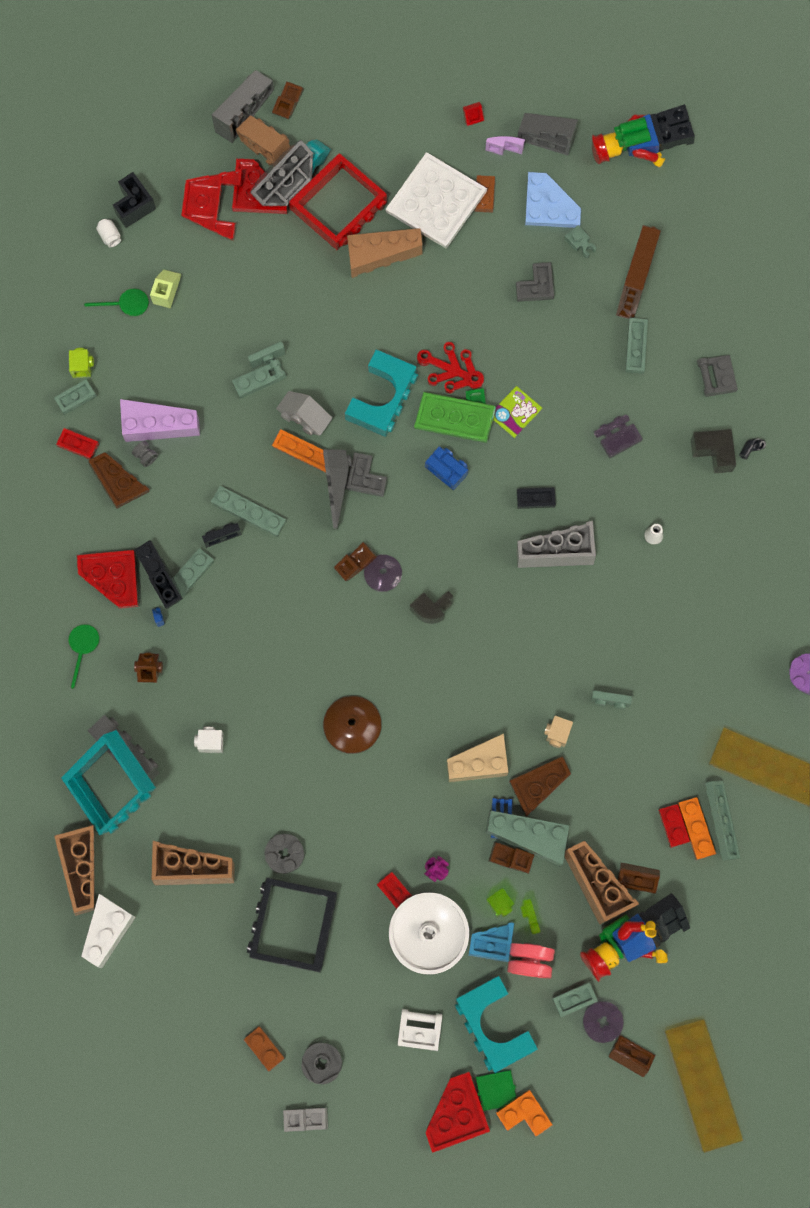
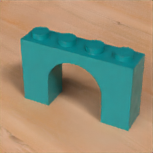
(381, 418)
(497, 1054)

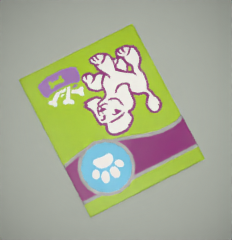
(516, 411)

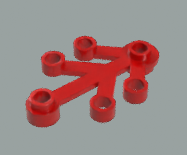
(453, 369)

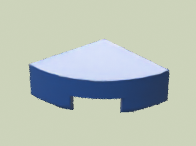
(158, 616)

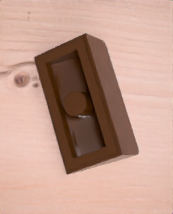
(638, 877)
(632, 1056)

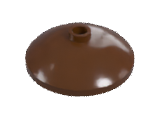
(352, 738)

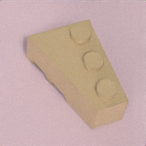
(479, 762)

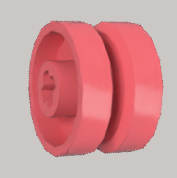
(531, 956)

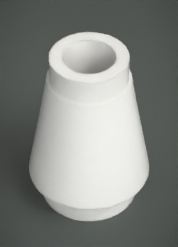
(652, 537)

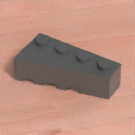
(241, 104)

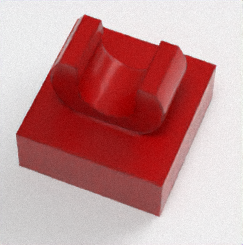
(473, 113)

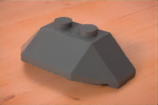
(284, 176)

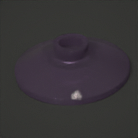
(386, 581)

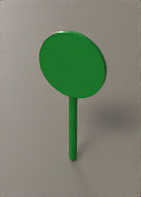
(131, 302)
(82, 640)

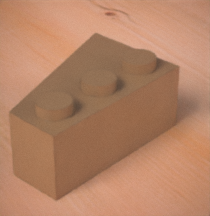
(262, 139)

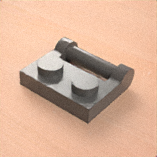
(723, 375)

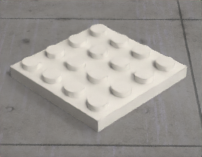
(436, 200)

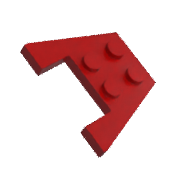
(203, 200)

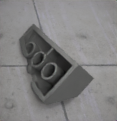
(337, 473)

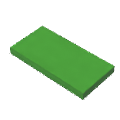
(455, 417)

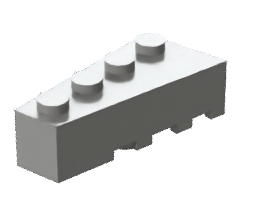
(559, 548)

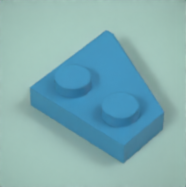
(492, 943)

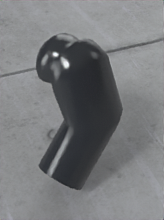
(751, 446)

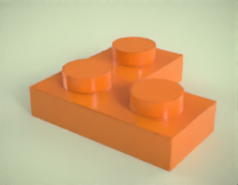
(524, 1108)

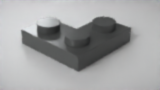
(540, 288)
(360, 479)

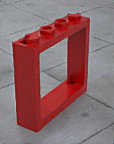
(318, 182)

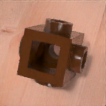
(148, 667)

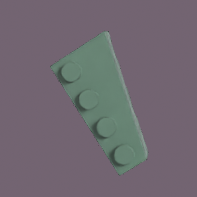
(532, 835)

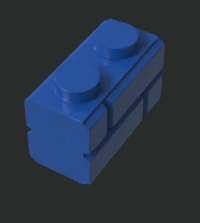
(447, 467)

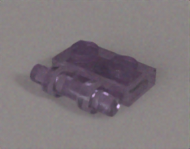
(621, 440)

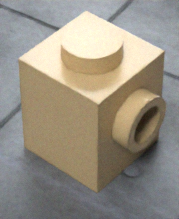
(558, 731)

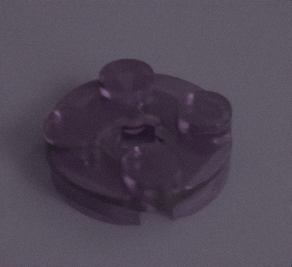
(593, 1028)

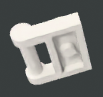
(419, 1037)

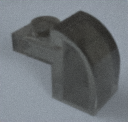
(431, 612)

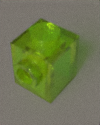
(500, 903)

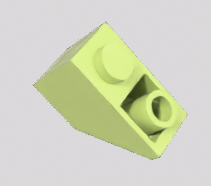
(165, 288)

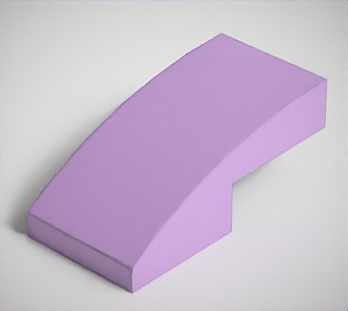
(501, 143)

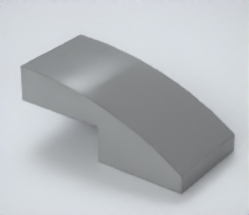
(305, 1119)

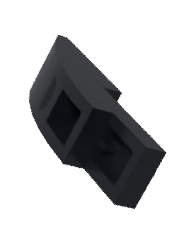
(159, 574)

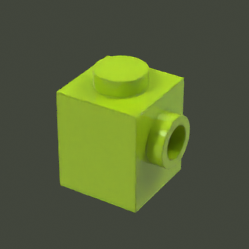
(80, 363)

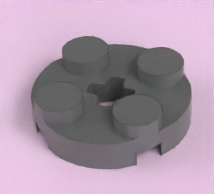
(288, 864)
(310, 1060)

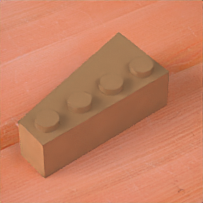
(382, 249)
(78, 864)
(187, 866)

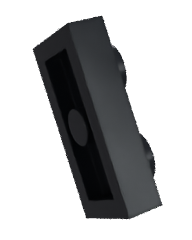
(536, 498)
(226, 533)

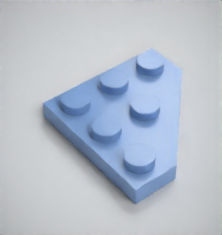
(549, 203)

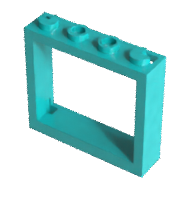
(85, 797)

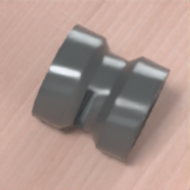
(145, 454)

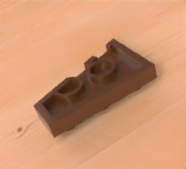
(117, 482)
(539, 783)

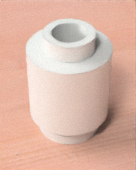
(108, 232)

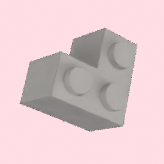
(304, 411)

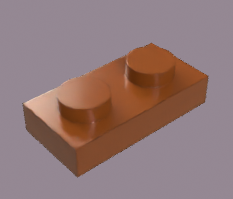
(486, 202)
(264, 1048)

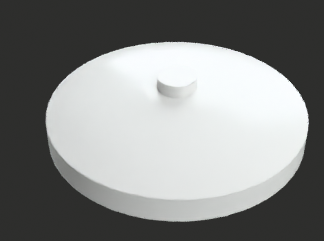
(428, 933)

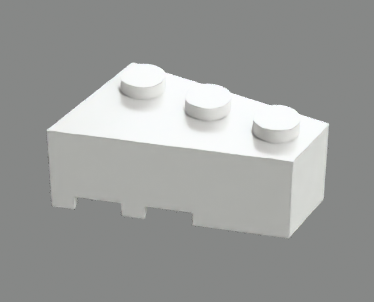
(105, 931)

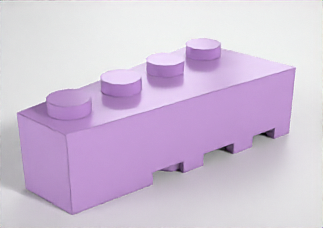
(153, 421)

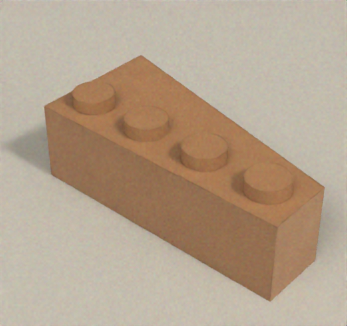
(598, 883)

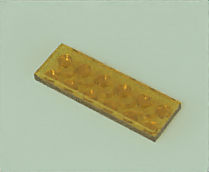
(762, 766)
(703, 1086)

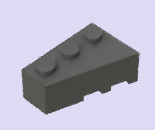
(548, 132)

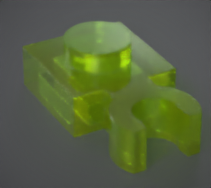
(528, 912)

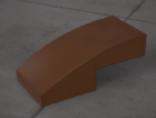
(288, 100)
(356, 562)
(511, 858)

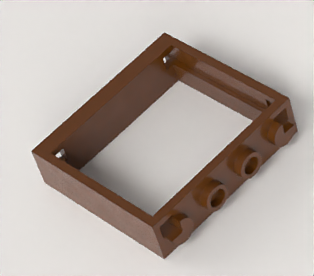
(638, 272)

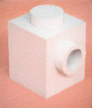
(209, 740)

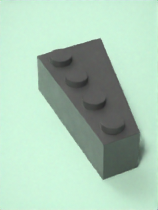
(107, 725)

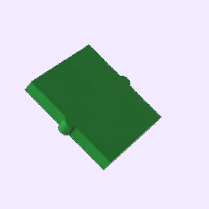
(496, 1090)

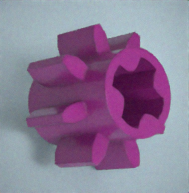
(436, 868)

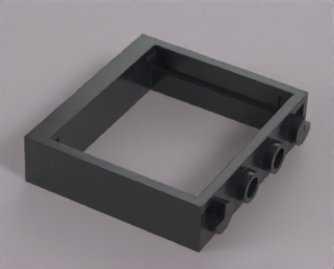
(324, 933)

